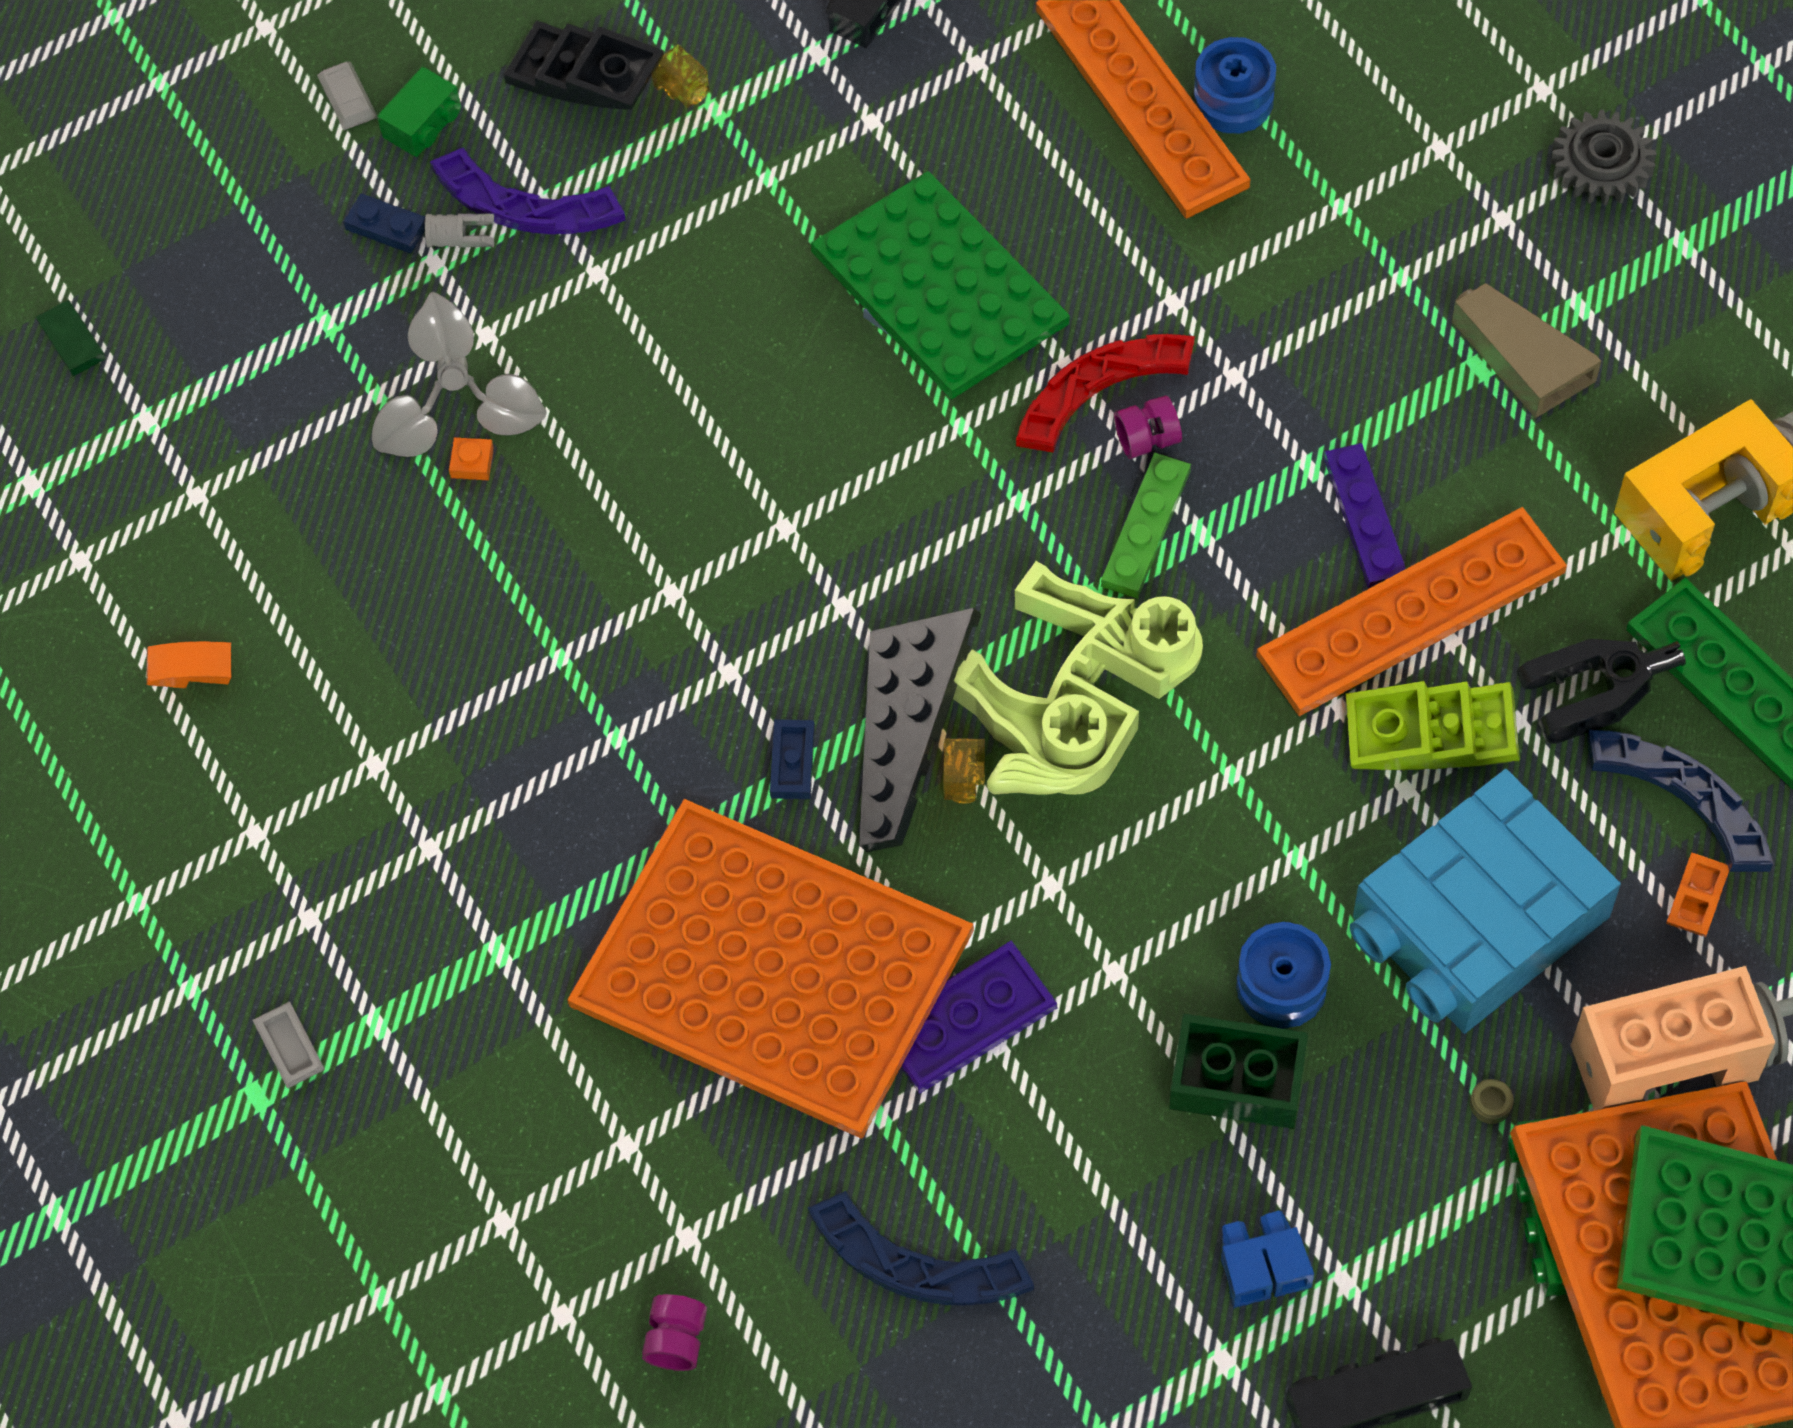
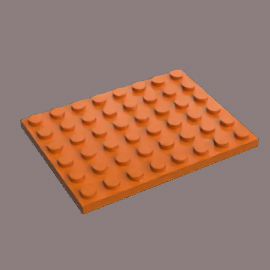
(772, 967)
(1651, 1356)

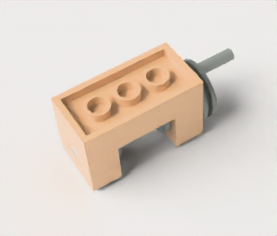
(1678, 1034)

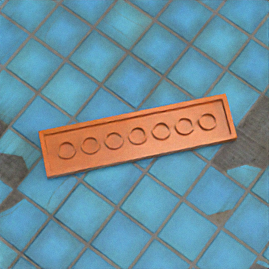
(1146, 101)
(1410, 611)

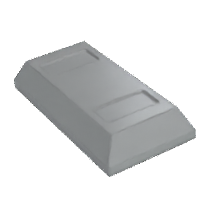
(346, 95)
(288, 1045)

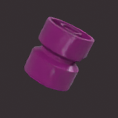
(1135, 432)
(673, 1339)

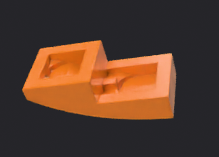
(188, 661)
(1698, 895)

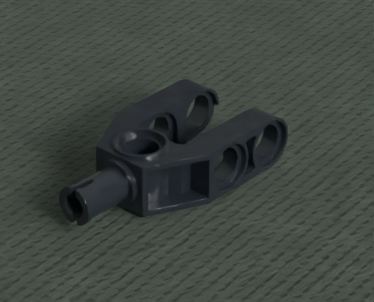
(1605, 707)

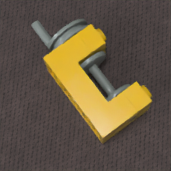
(1672, 493)

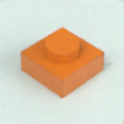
(471, 458)

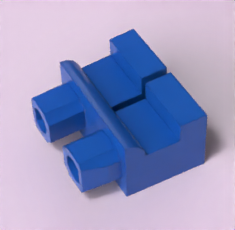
(1266, 1262)

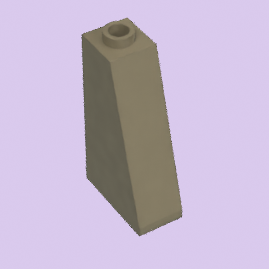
(1524, 350)

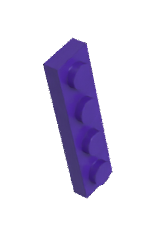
(1364, 513)

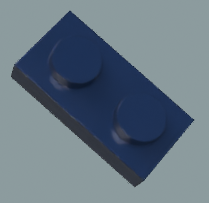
(385, 223)
(792, 759)

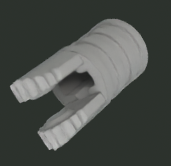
(451, 230)

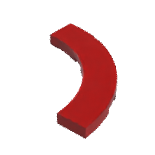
(1095, 372)

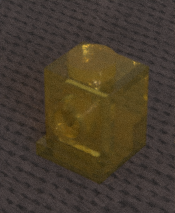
(681, 77)
(963, 769)

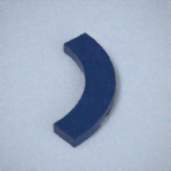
(1692, 783)
(914, 1273)

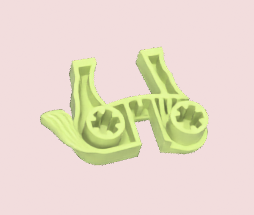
(1078, 730)

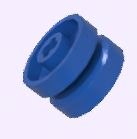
(1235, 84)
(1283, 975)

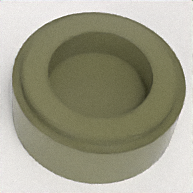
(1491, 1101)

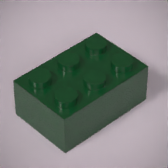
(1238, 1071)

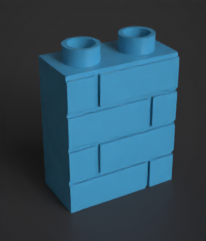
(1482, 903)

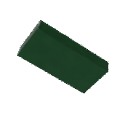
(70, 338)

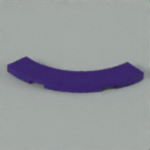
(522, 209)

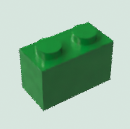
(419, 112)

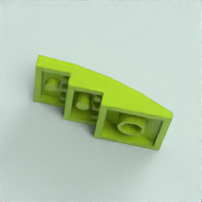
(1432, 726)

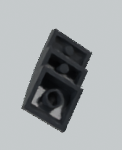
(583, 66)

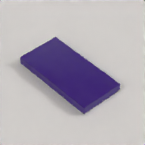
(977, 1014)

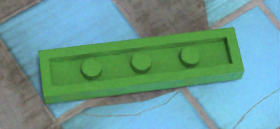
(1146, 525)

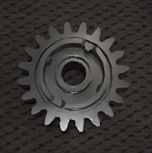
(1581, 150)

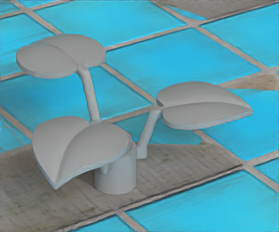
(446, 336)

